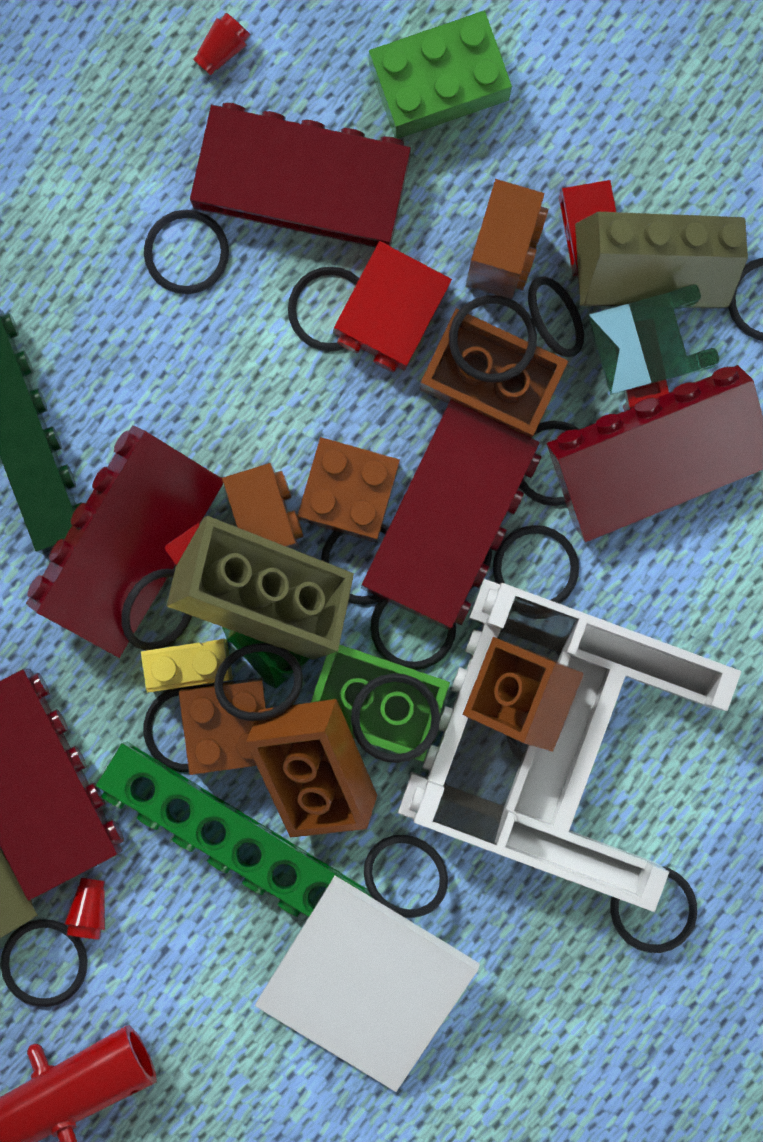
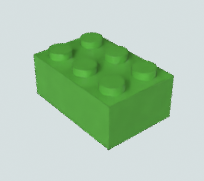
(440, 74)
(391, 714)

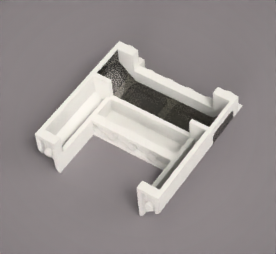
(524, 796)

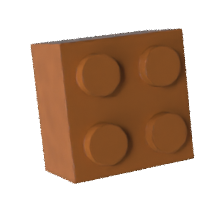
(348, 490)
(260, 506)
(523, 694)
(213, 735)

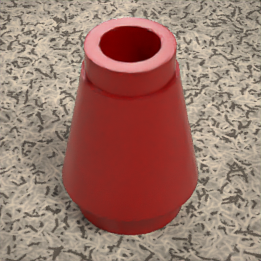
(221, 43)
(87, 910)

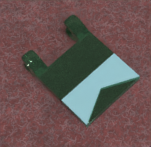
(643, 341)

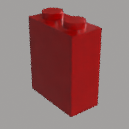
(390, 307)

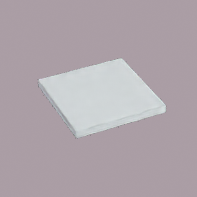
(366, 984)

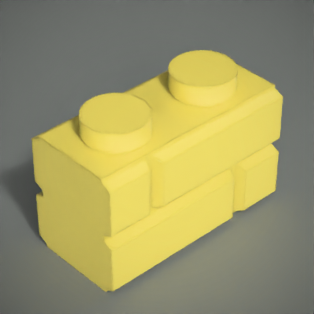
(184, 665)

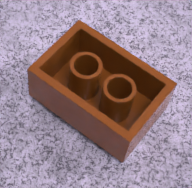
(507, 239)
(513, 402)
(313, 769)

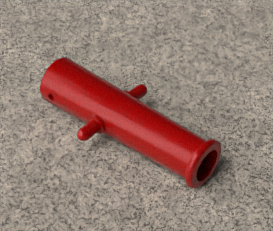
(75, 1088)

